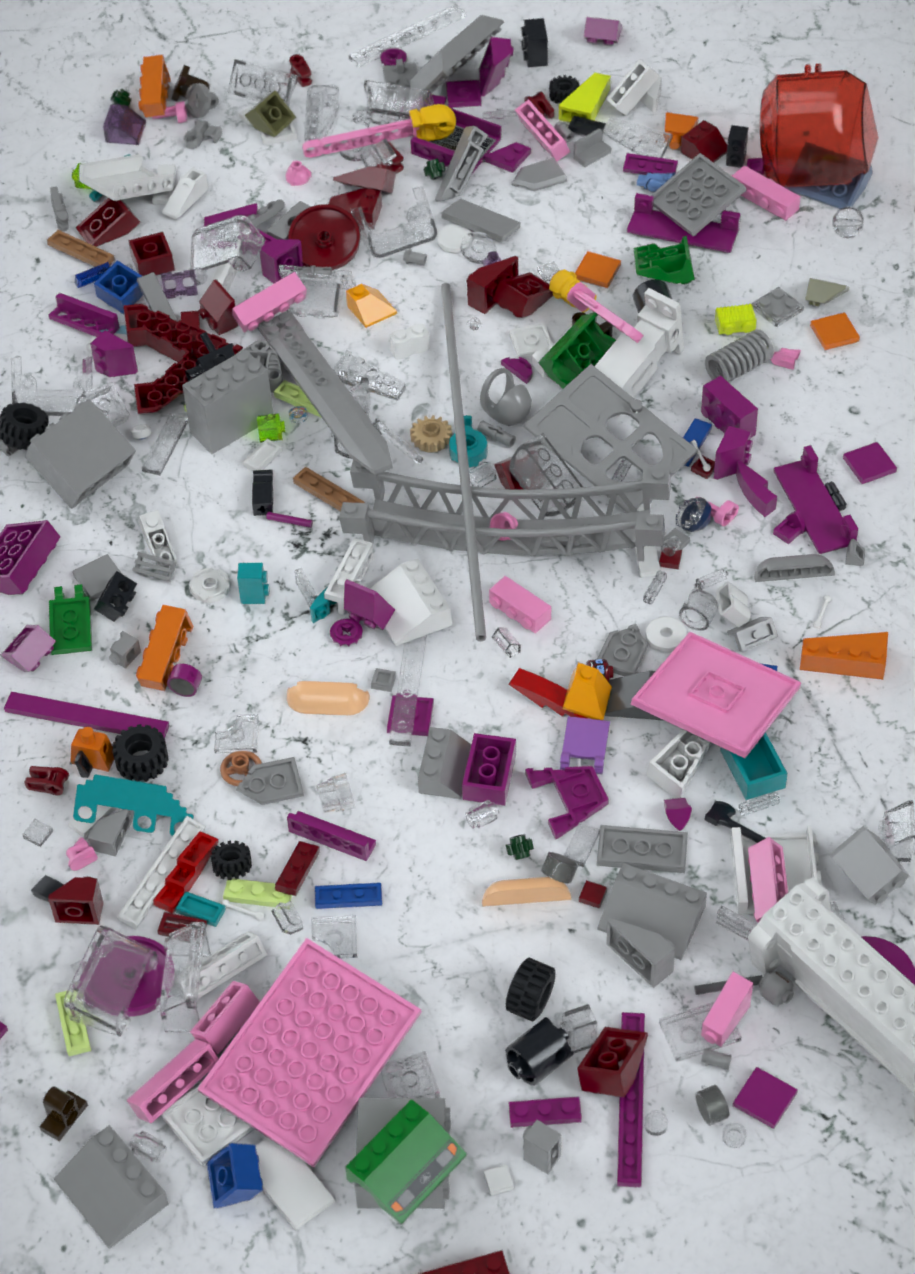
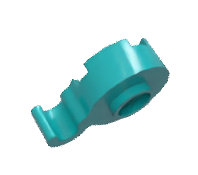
(475, 441)

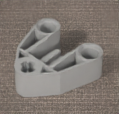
(269, 358)

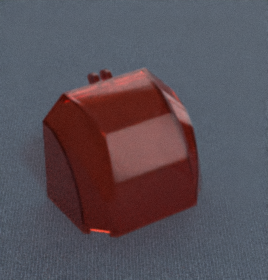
(816, 128)

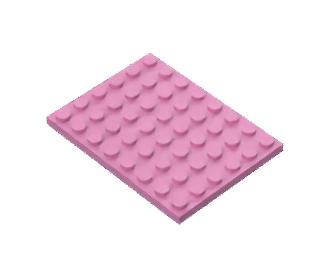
(309, 1052)

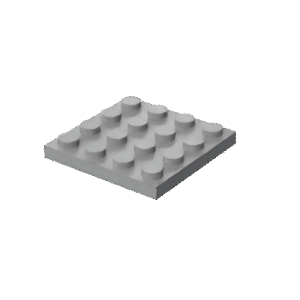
(697, 194)

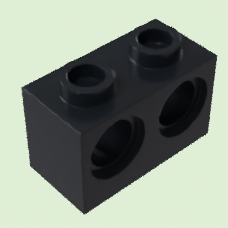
(737, 146)
(114, 595)

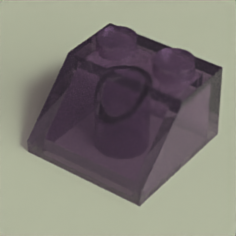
(123, 125)

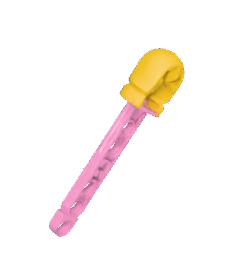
(429, 124)
(575, 293)

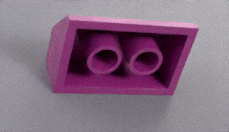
(494, 63)

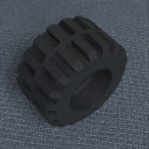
(21, 423)
(136, 740)
(530, 989)

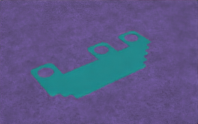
(137, 796)

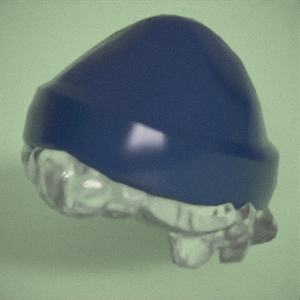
(694, 514)

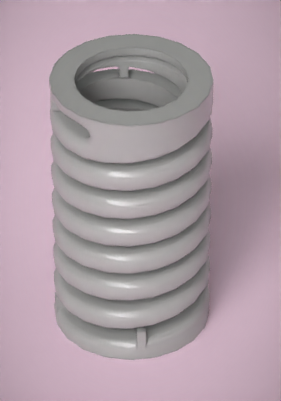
(740, 356)

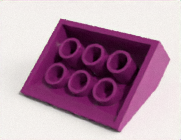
(23, 552)

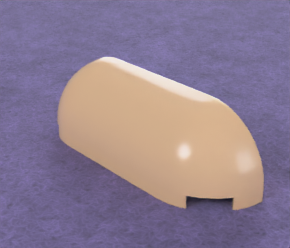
(327, 698)
(525, 891)

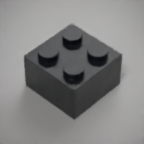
(534, 42)

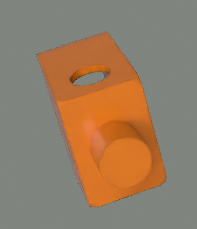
(678, 126)
(95, 747)

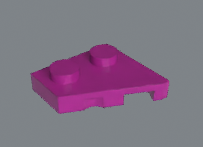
(508, 157)

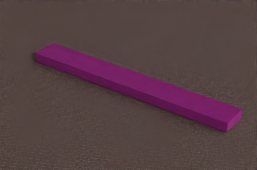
(78, 714)
(631, 1117)

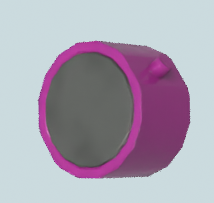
(184, 680)

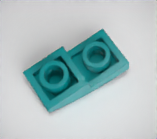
(320, 607)

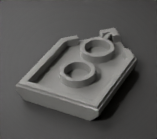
(540, 175)
(624, 650)
(272, 782)

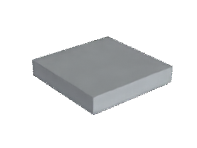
(95, 575)

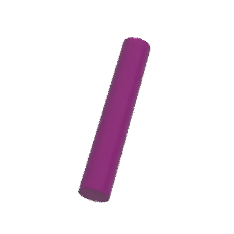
(289, 519)

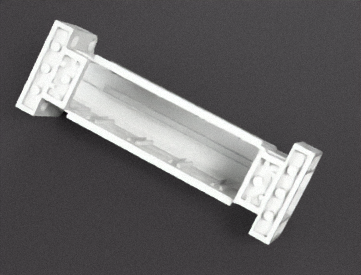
(840, 975)

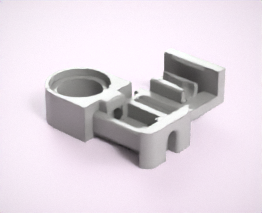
(199, 131)

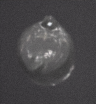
(704, 604)

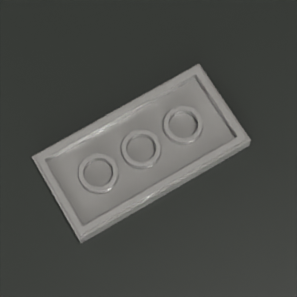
(480, 220)
(642, 848)

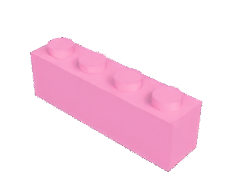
(542, 130)
(768, 193)
(269, 302)
(767, 875)
(173, 1081)

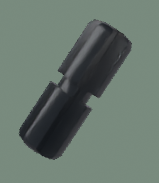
(836, 496)

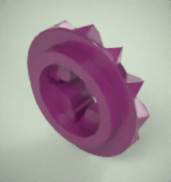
(389, 55)
(346, 625)

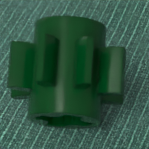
(121, 97)
(434, 169)
(519, 846)

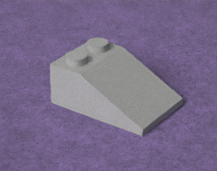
(642, 950)

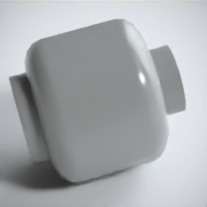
(776, 988)

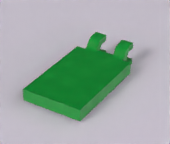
(70, 622)

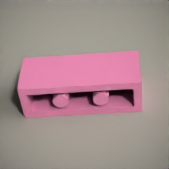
(520, 604)
(226, 1016)

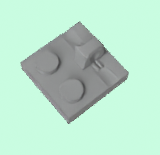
(400, 73)

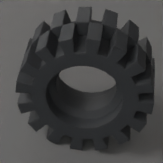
(562, 87)
(229, 851)

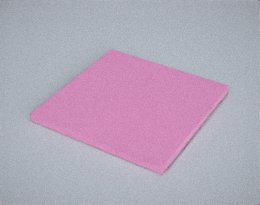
(716, 694)

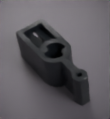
(262, 492)

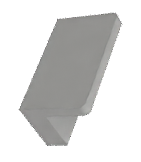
(590, 148)
(754, 633)

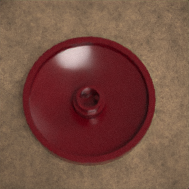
(326, 235)

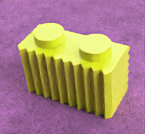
(735, 319)

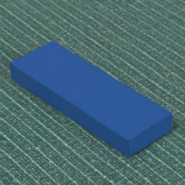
(697, 431)
(348, 895)

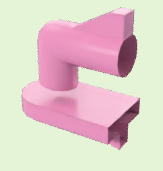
(786, 357)
(80, 855)

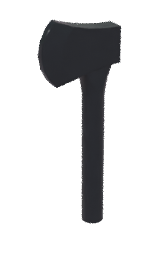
(721, 813)

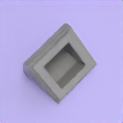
(855, 553)

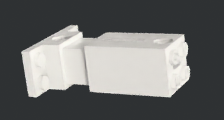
(634, 363)

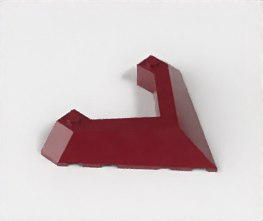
(173, 339)

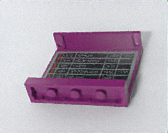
(444, 148)

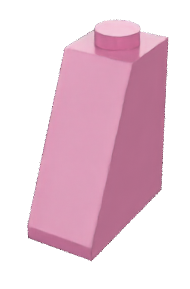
(727, 1010)

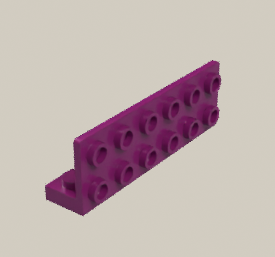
(657, 225)
(809, 496)

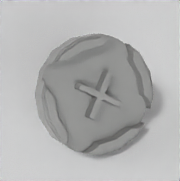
(200, 100)

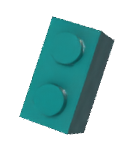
(252, 583)

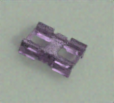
(180, 288)

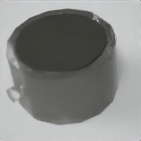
(559, 867)
(712, 1105)

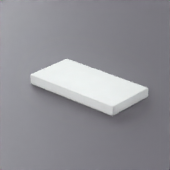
(291, 1184)

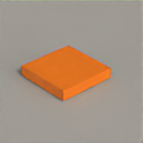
(597, 269)
(834, 331)

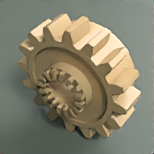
(430, 434)

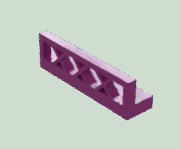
(87, 313)
(330, 835)

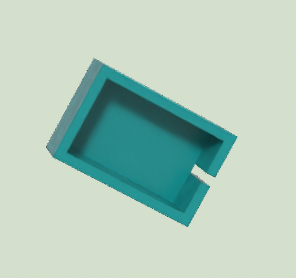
(758, 772)

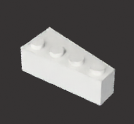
(678, 762)

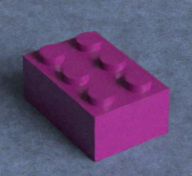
(728, 407)
(489, 769)

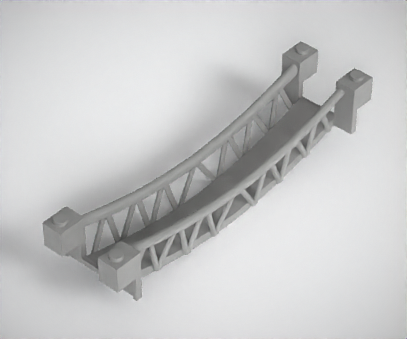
(448, 529)

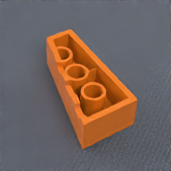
(154, 86)
(164, 647)
(846, 655)

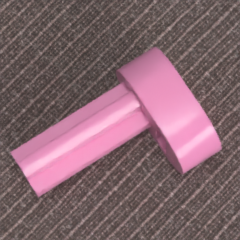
(179, 110)
(725, 513)

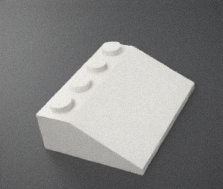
(416, 602)

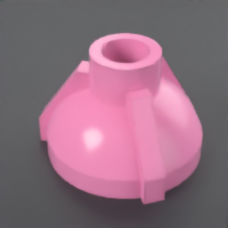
(297, 174)
(503, 521)

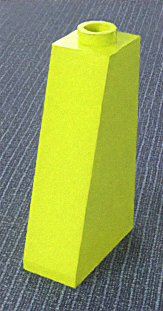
(586, 99)

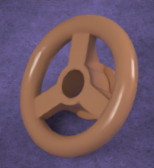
(240, 765)

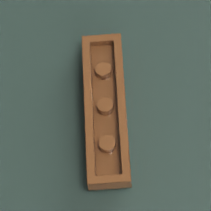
(79, 249)
(323, 489)

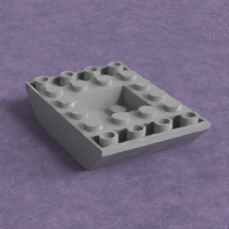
(456, 53)

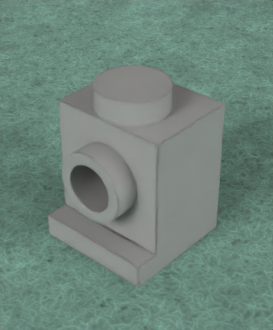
(124, 650)

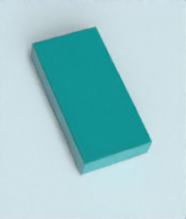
(200, 908)

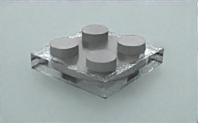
(777, 306)

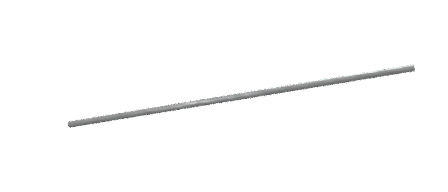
(474, 573)

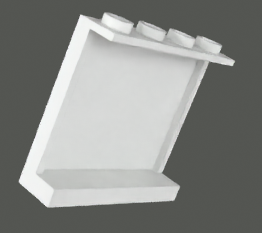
(124, 178)
(798, 858)

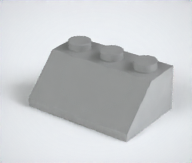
(443, 764)

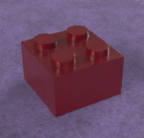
(151, 254)

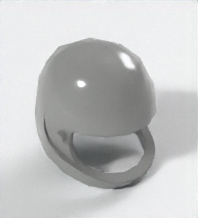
(513, 405)

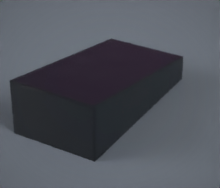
(83, 765)

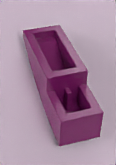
(756, 489)

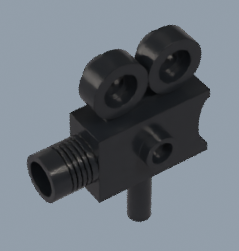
(211, 359)

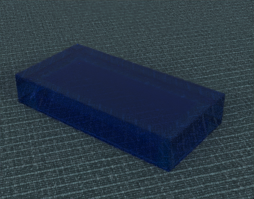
(91, 275)

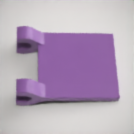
(585, 740)

